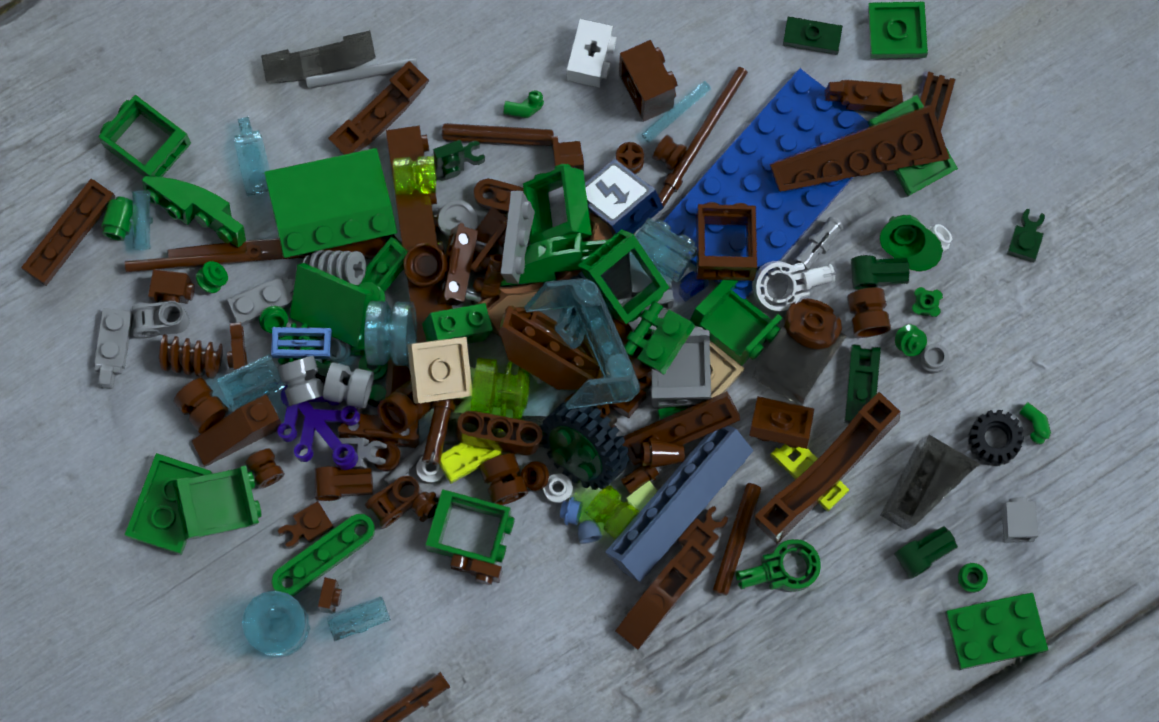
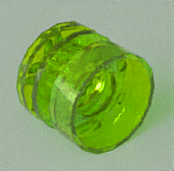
(499, 389)

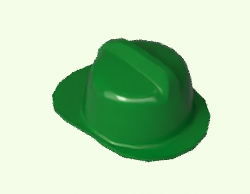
(910, 239)

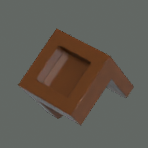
(567, 153)

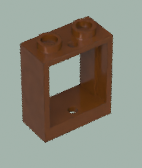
(725, 266)

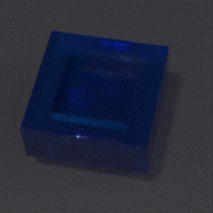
(691, 286)

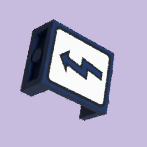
(621, 198)

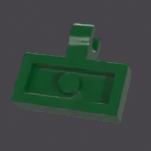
(451, 158)

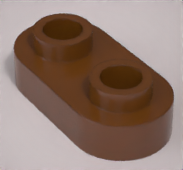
(501, 193)

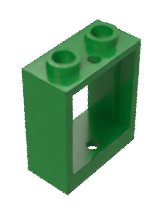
(164, 157)
(575, 198)
(606, 257)
(446, 502)

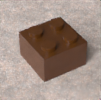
(647, 80)

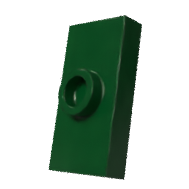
(812, 35)

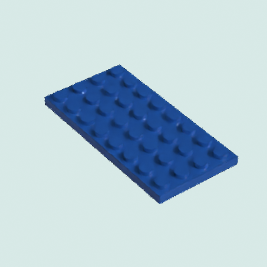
(788, 125)

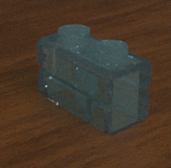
(666, 250)
(250, 382)

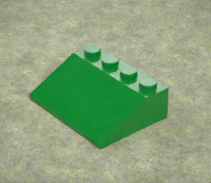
(330, 202)

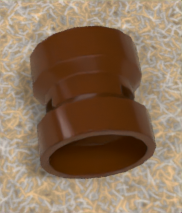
(264, 468)

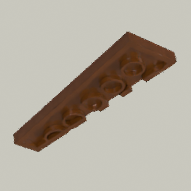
(881, 147)

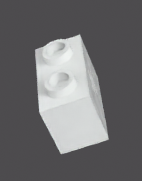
(589, 38)

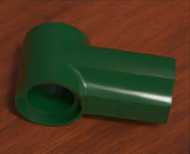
(872, 272)
(920, 555)

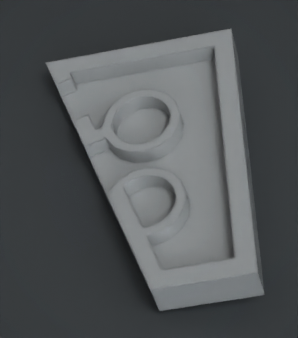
(517, 236)

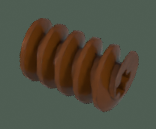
(190, 358)

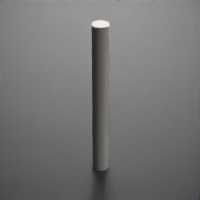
(358, 73)
(413, 458)

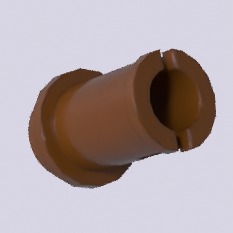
(638, 478)

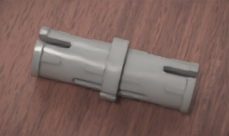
(830, 231)

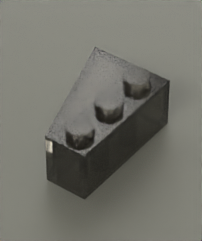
(925, 481)

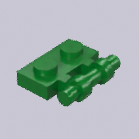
(664, 343)

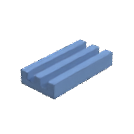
(290, 331)

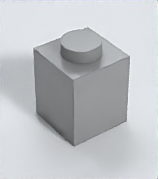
(1019, 520)

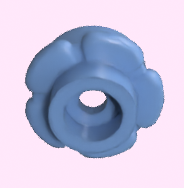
(571, 511)

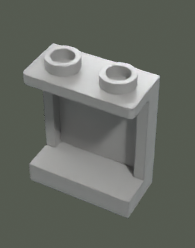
(689, 375)

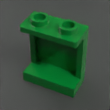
(735, 323)
(216, 503)

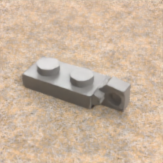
(251, 303)
(112, 345)

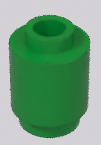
(117, 218)

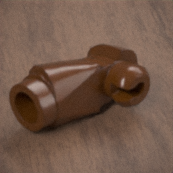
(490, 285)

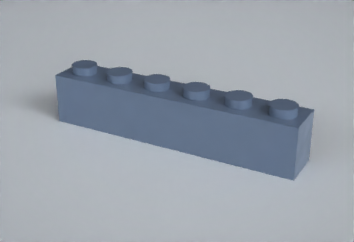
(679, 502)

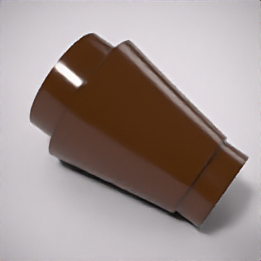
(660, 453)

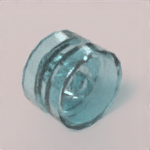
(389, 332)

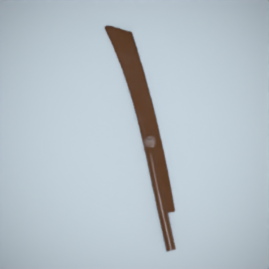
(249, 251)

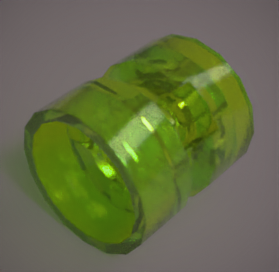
(414, 175)
(611, 511)

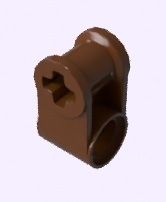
(392, 501)

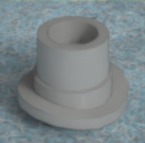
(456, 213)

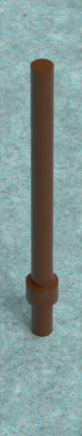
(674, 180)

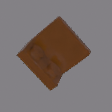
(492, 232)

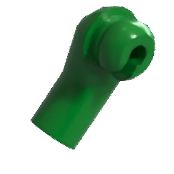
(527, 107)
(1039, 421)

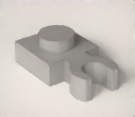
(365, 451)

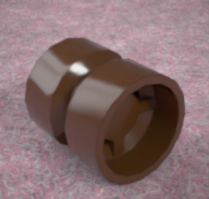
(868, 310)
(197, 401)
(399, 410)
(503, 469)

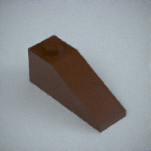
(237, 430)

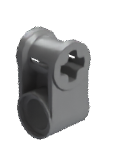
(153, 319)

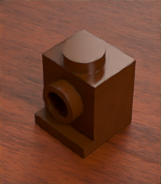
(170, 287)

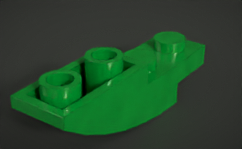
(190, 201)
(555, 255)

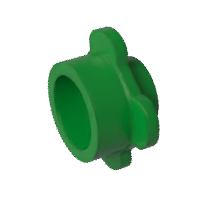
(927, 309)

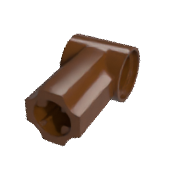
(333, 483)

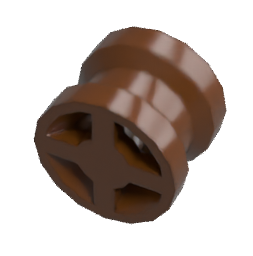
(631, 152)
(669, 152)

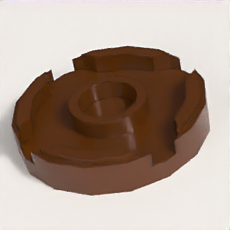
(812, 324)

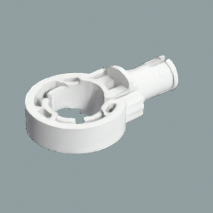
(806, 278)

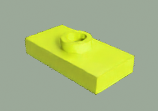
(464, 460)

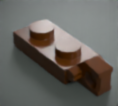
(865, 95)

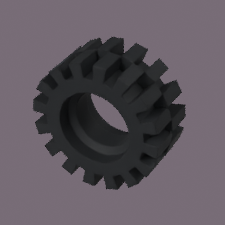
(1000, 421)

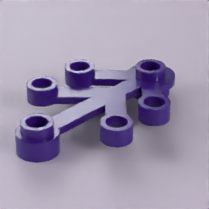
(315, 420)

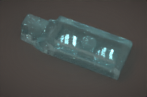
(251, 158)

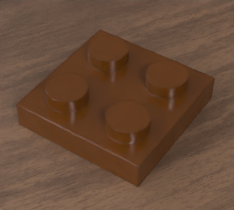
(782, 422)

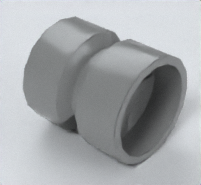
(301, 380)
(348, 385)

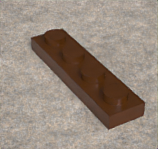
(68, 232)
(685, 425)

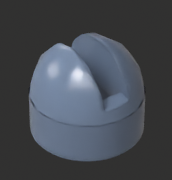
(589, 532)

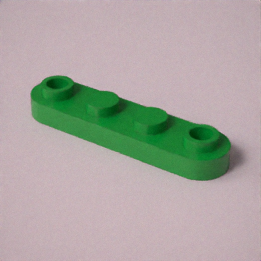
(324, 554)

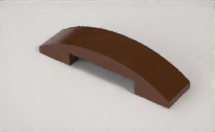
(381, 112)

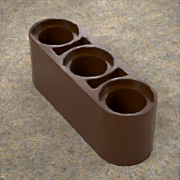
(485, 439)

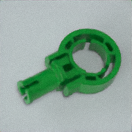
(765, 574)

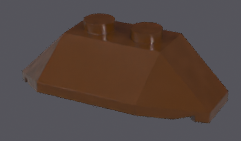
(541, 351)

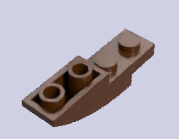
(664, 593)

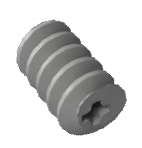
(344, 265)

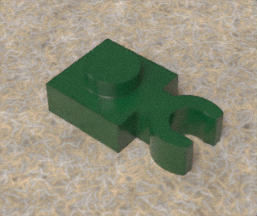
(1026, 240)

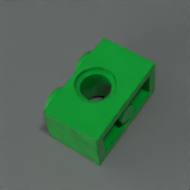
(459, 322)

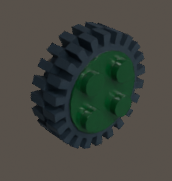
(585, 445)

